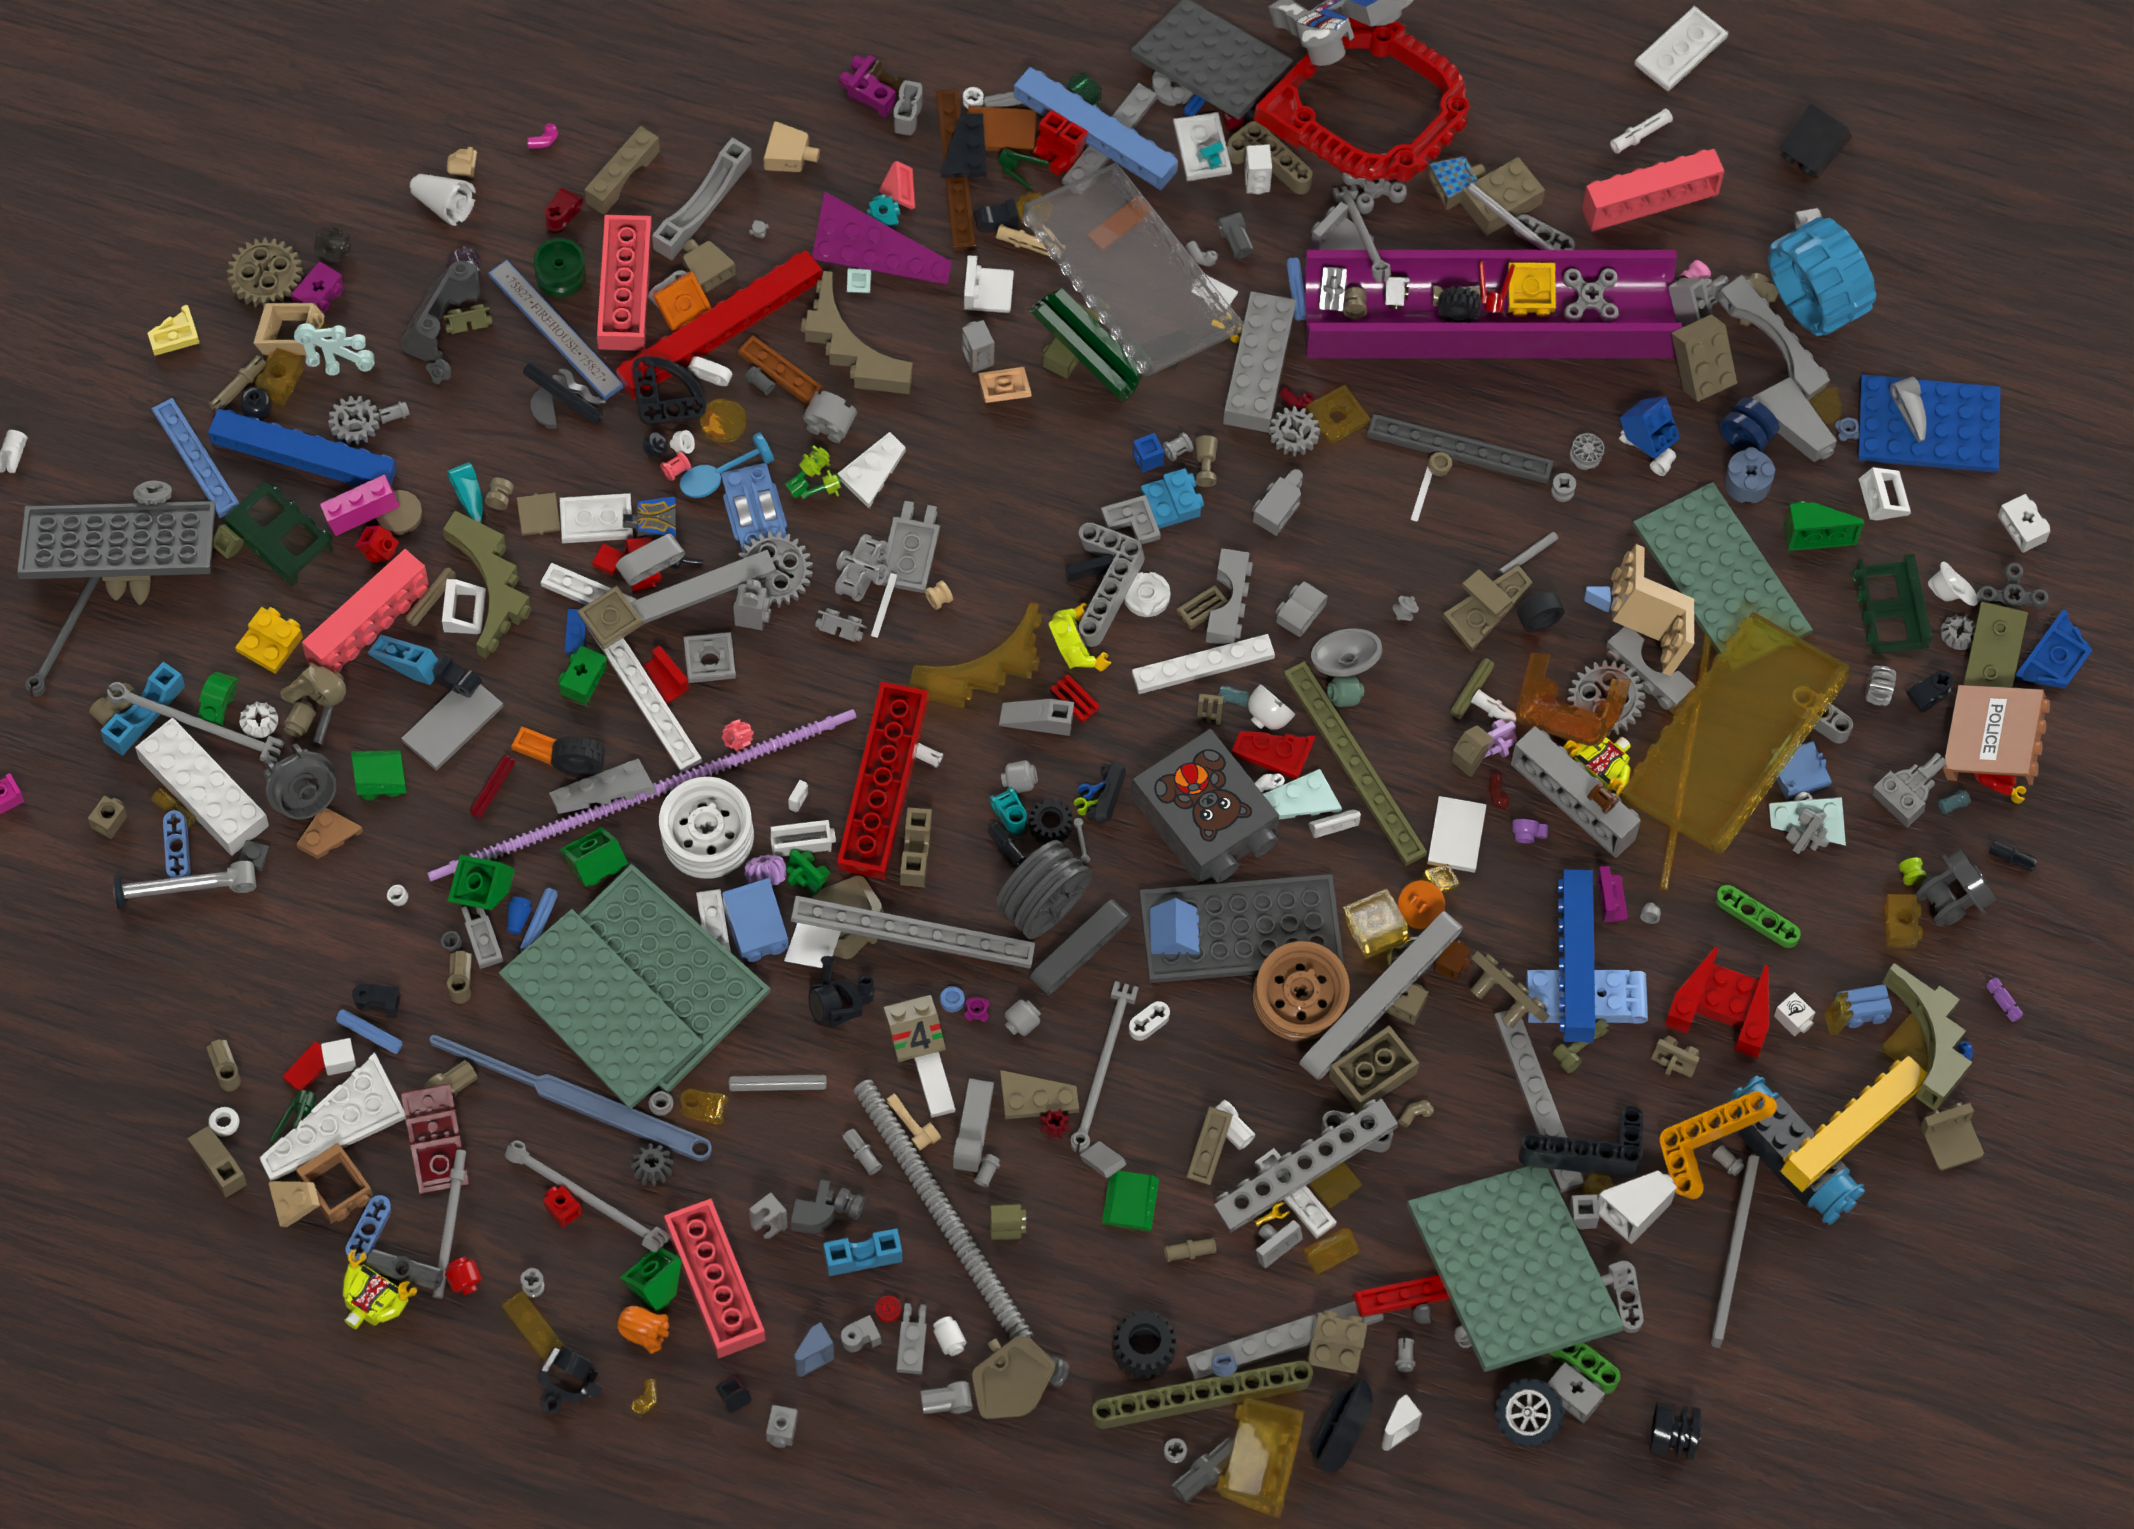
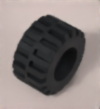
(1144, 1363)

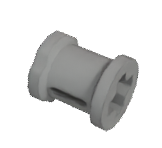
(1177, 446)
(538, 1286)

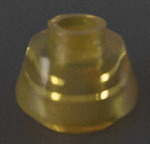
(1593, 1184)

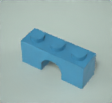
(848, 1257)

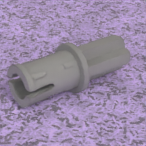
(862, 1151)

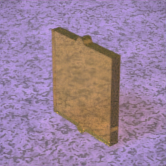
(1827, 405)
(1336, 1185)

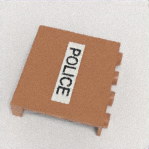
(1996, 731)

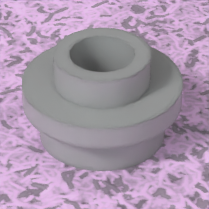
(658, 1097)

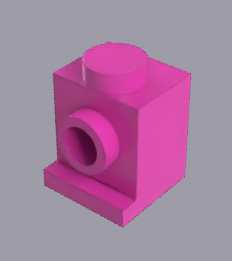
(9, 794)

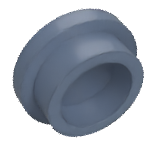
(1224, 1365)

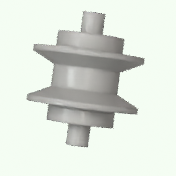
(1405, 608)

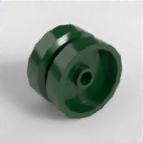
(559, 268)

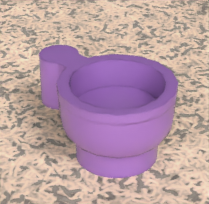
(1526, 830)

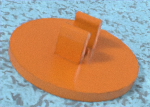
(1421, 903)

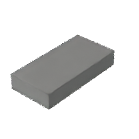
(1103, 1159)

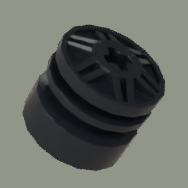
(1675, 1430)

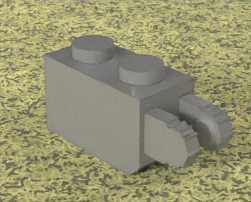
(1279, 503)
(752, 606)

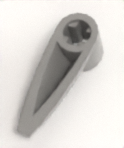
(1909, 402)

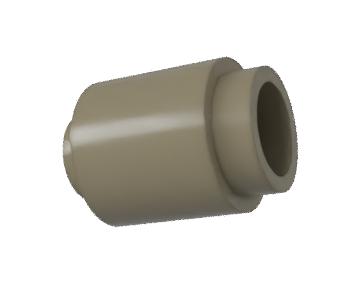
(299, 719)

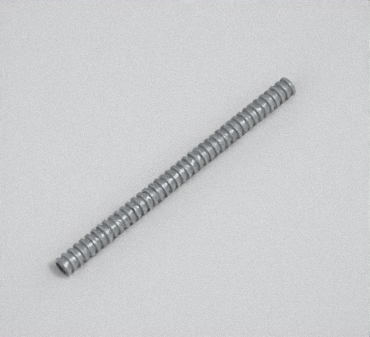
(941, 1210)

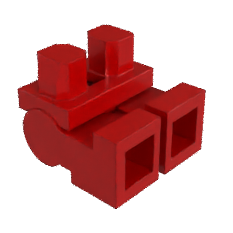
(1059, 142)

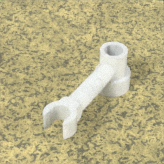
(1659, 465)

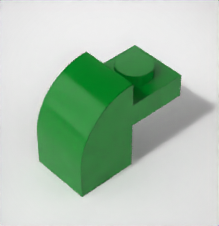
(215, 697)

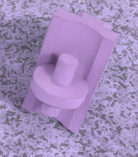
(1504, 737)

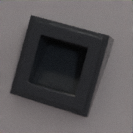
(734, 1394)

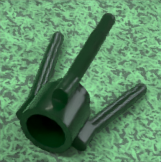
(1012, 160)
(301, 1105)

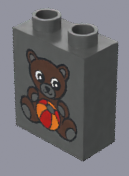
(1206, 808)

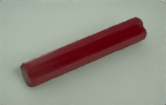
(492, 786)

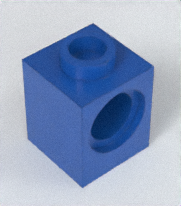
(1148, 452)

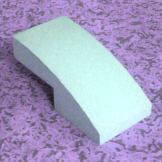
(858, 280)

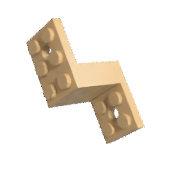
(1653, 609)

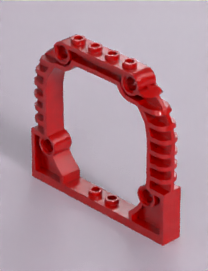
(1296, 124)

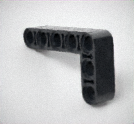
(1589, 1156)

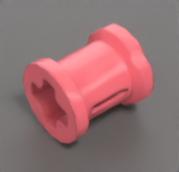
(675, 466)

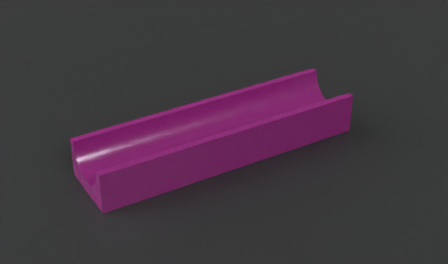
(1417, 330)

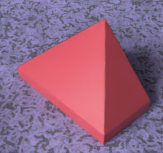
(899, 185)

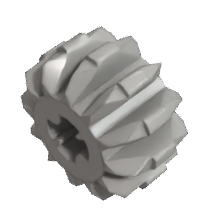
(1880, 685)

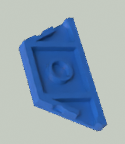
(2056, 656)

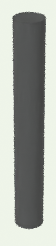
(322, 726)

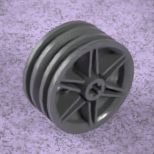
(1043, 889)

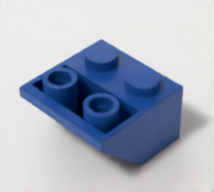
(1650, 426)

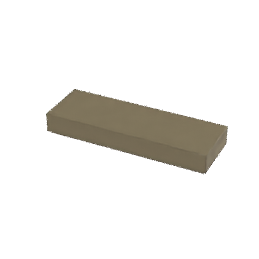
(1209, 1145)

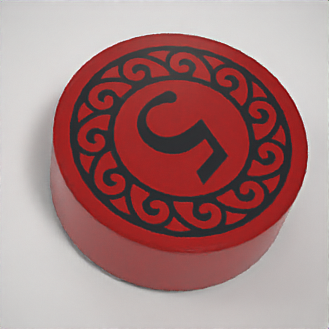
(888, 1309)

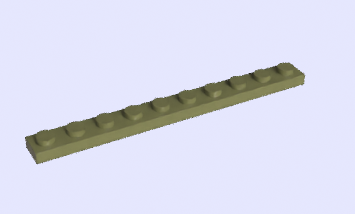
(1355, 763)

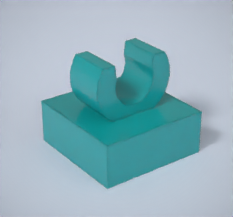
(1211, 154)

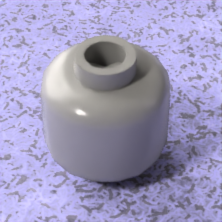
(1020, 776)
(1022, 1018)

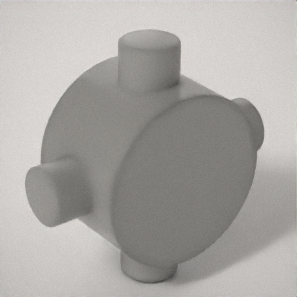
(759, 229)

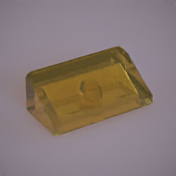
(1331, 1250)

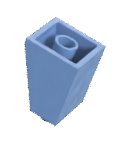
(755, 920)

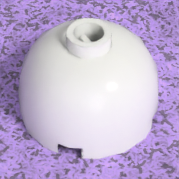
(1268, 710)

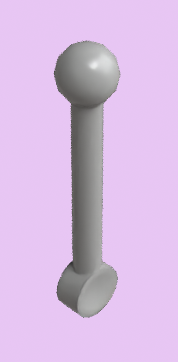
(1078, 823)

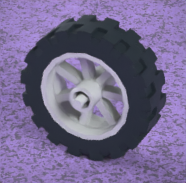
(1505, 1418)

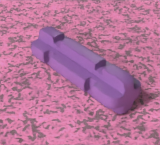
(2004, 999)

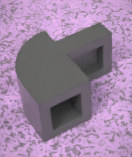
(814, 1216)

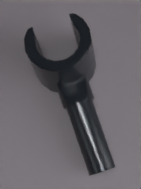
(685, 560)

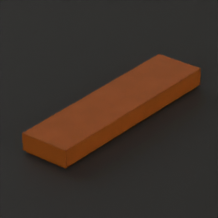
(780, 369)

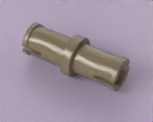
(1190, 1249)

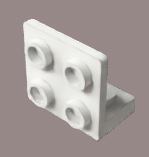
(987, 288)

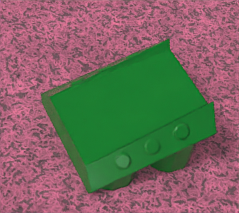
(378, 773)
(1130, 1200)

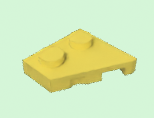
(174, 333)

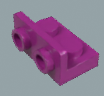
(1611, 896)

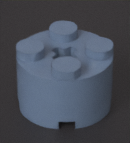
(1749, 476)

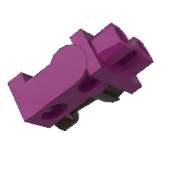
(867, 86)

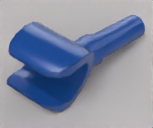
(1092, 789)

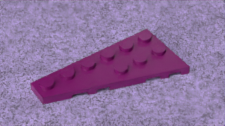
(861, 242)

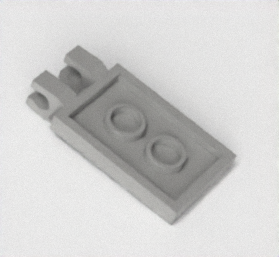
(912, 548)

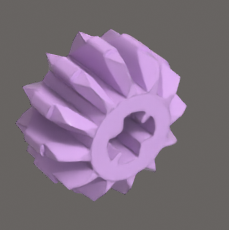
(766, 867)

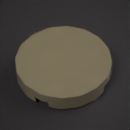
(405, 517)

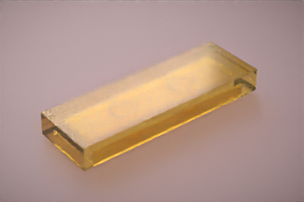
(531, 1325)

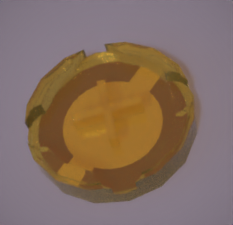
(723, 421)

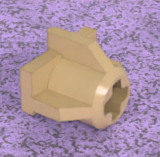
(462, 162)

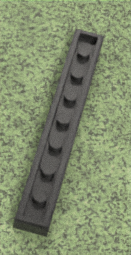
(1460, 448)

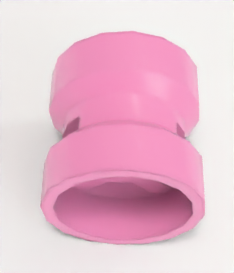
(1696, 270)

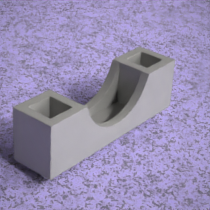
(1232, 572)
(1669, 690)

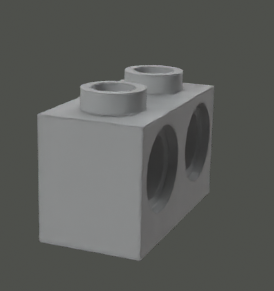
(977, 346)

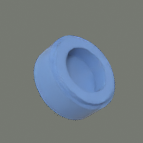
(952, 999)

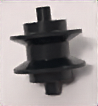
(655, 445)

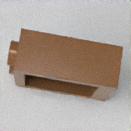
(323, 1163)

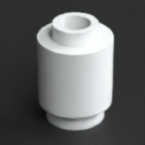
(949, 1336)

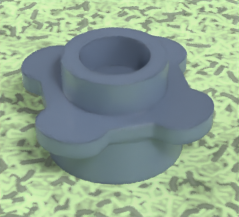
(1849, 423)

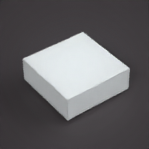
(798, 796)

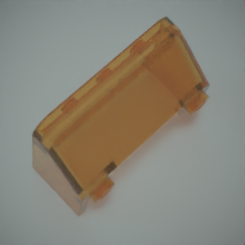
(1539, 707)

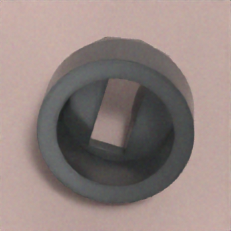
(447, 943)
(1422, 1314)

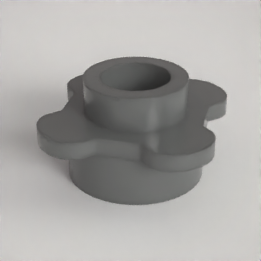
(443, 368)

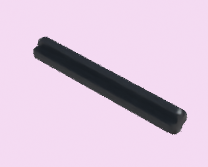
(563, 393)

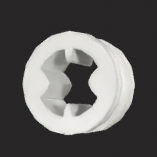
(976, 93)

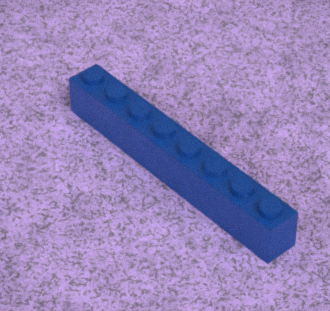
(298, 449)
(1578, 956)

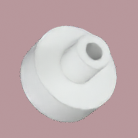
(683, 442)

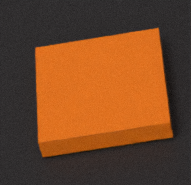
(682, 301)

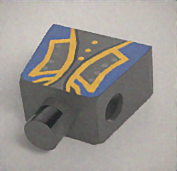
(652, 518)

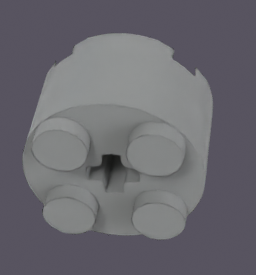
(829, 416)

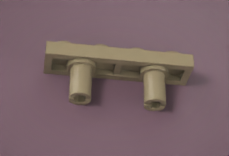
(1523, 1003)

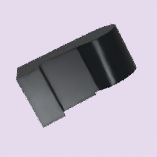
(990, 218)
(456, 677)
(377, 997)

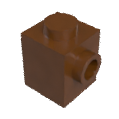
(1454, 960)

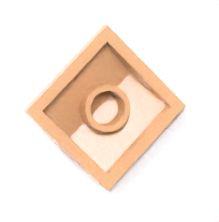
(1004, 384)

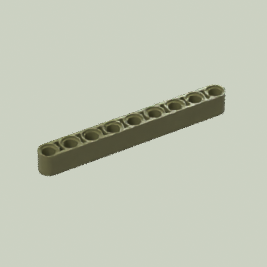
(1193, 1403)

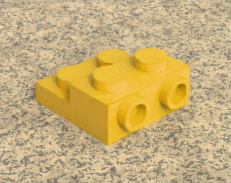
(1532, 289)
(270, 639)

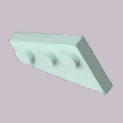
(1304, 796)
(1786, 814)

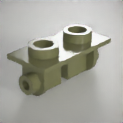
(476, 316)

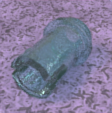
(1234, 696)
(1955, 801)

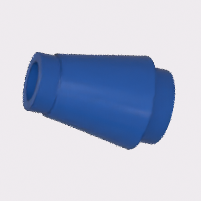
(517, 914)

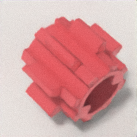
(737, 735)

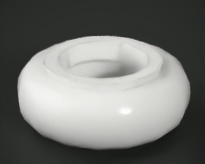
(224, 1112)

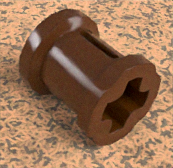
(1603, 798)

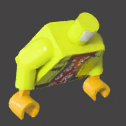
(1071, 642)
(1604, 761)
(371, 1295)

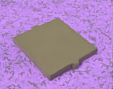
(538, 514)

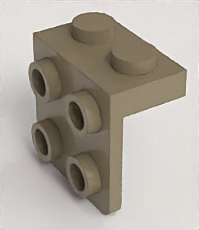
(1951, 1136)

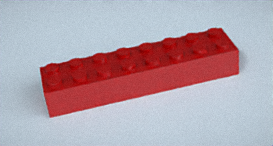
(883, 780)

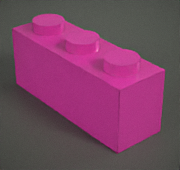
(360, 505)

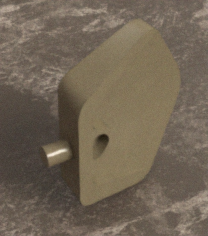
(853, 893)
(1012, 1378)

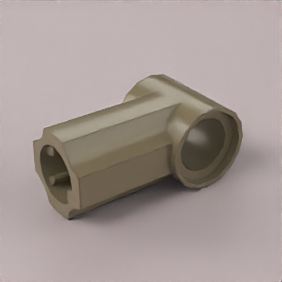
(104, 709)
(460, 976)
(224, 1064)
(458, 1077)

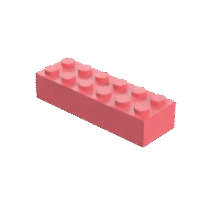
(1652, 189)
(624, 282)
(367, 613)
(714, 1278)

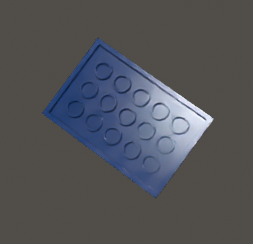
(1959, 425)

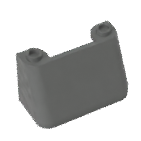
(452, 286)

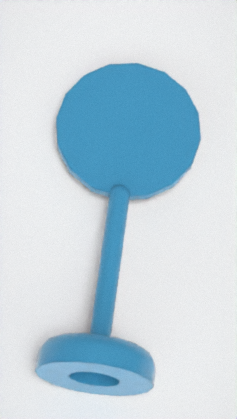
(705, 478)

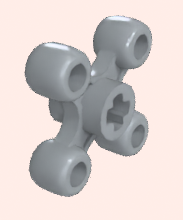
(1365, 201)
(1596, 290)

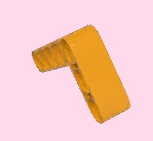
(1707, 1133)

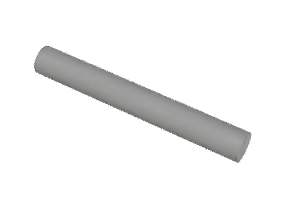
(1529, 553)

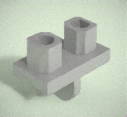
(1333, 288)
(1813, 822)

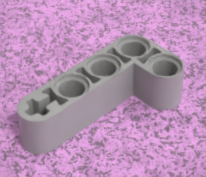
(973, 1125)

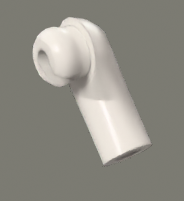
(1269, 782)

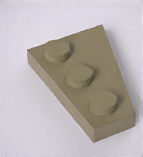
(1034, 1096)

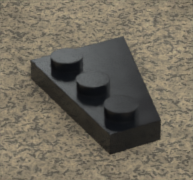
(967, 149)

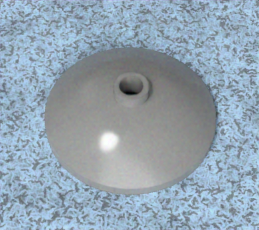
(1346, 652)

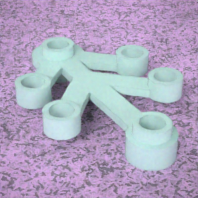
(308, 336)

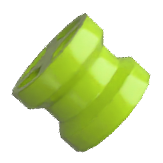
(1912, 871)

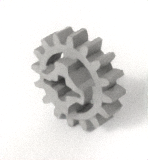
(354, 421)
(1295, 429)

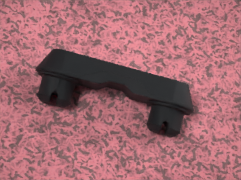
(1114, 776)

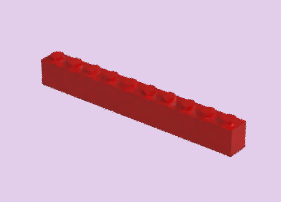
(727, 318)

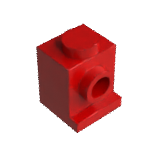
(565, 1212)

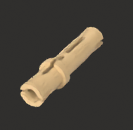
(1020, 239)

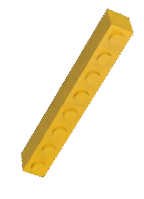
(1854, 1123)

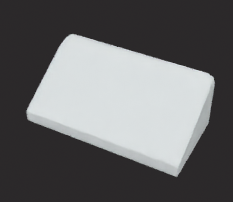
(1334, 823)

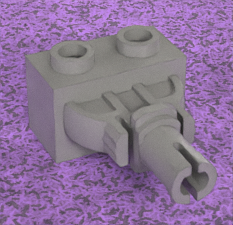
(1695, 297)
(1908, 790)

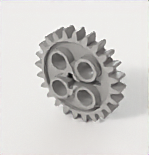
(783, 550)
(1601, 675)

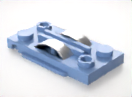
(752, 504)

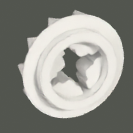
(267, 725)

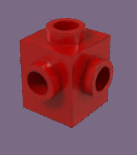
(377, 544)

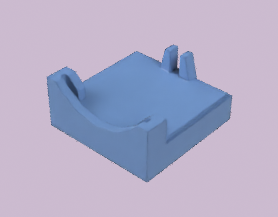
(1804, 772)

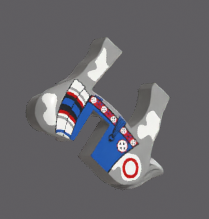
(1326, 24)

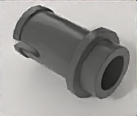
(756, 377)

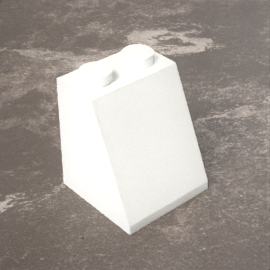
(1636, 1204)

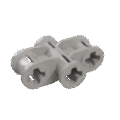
(861, 567)

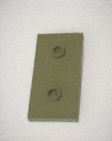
(1995, 646)

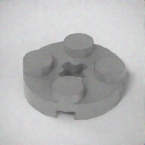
(1168, 94)

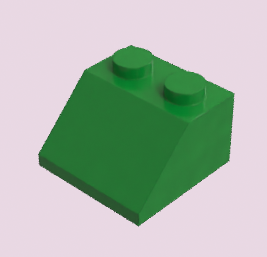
(594, 856)

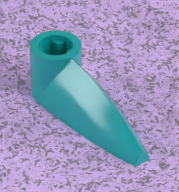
(467, 490)

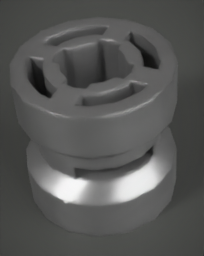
(849, 1203)

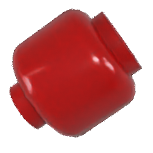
(463, 1275)

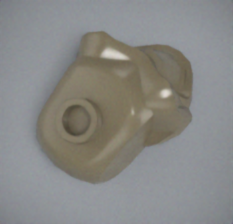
(318, 685)

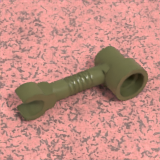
(1568, 1056)

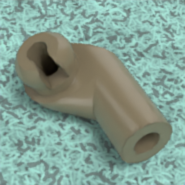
(1421, 1107)

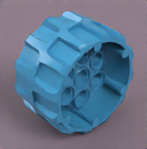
(1821, 276)

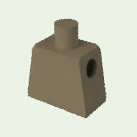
(708, 264)

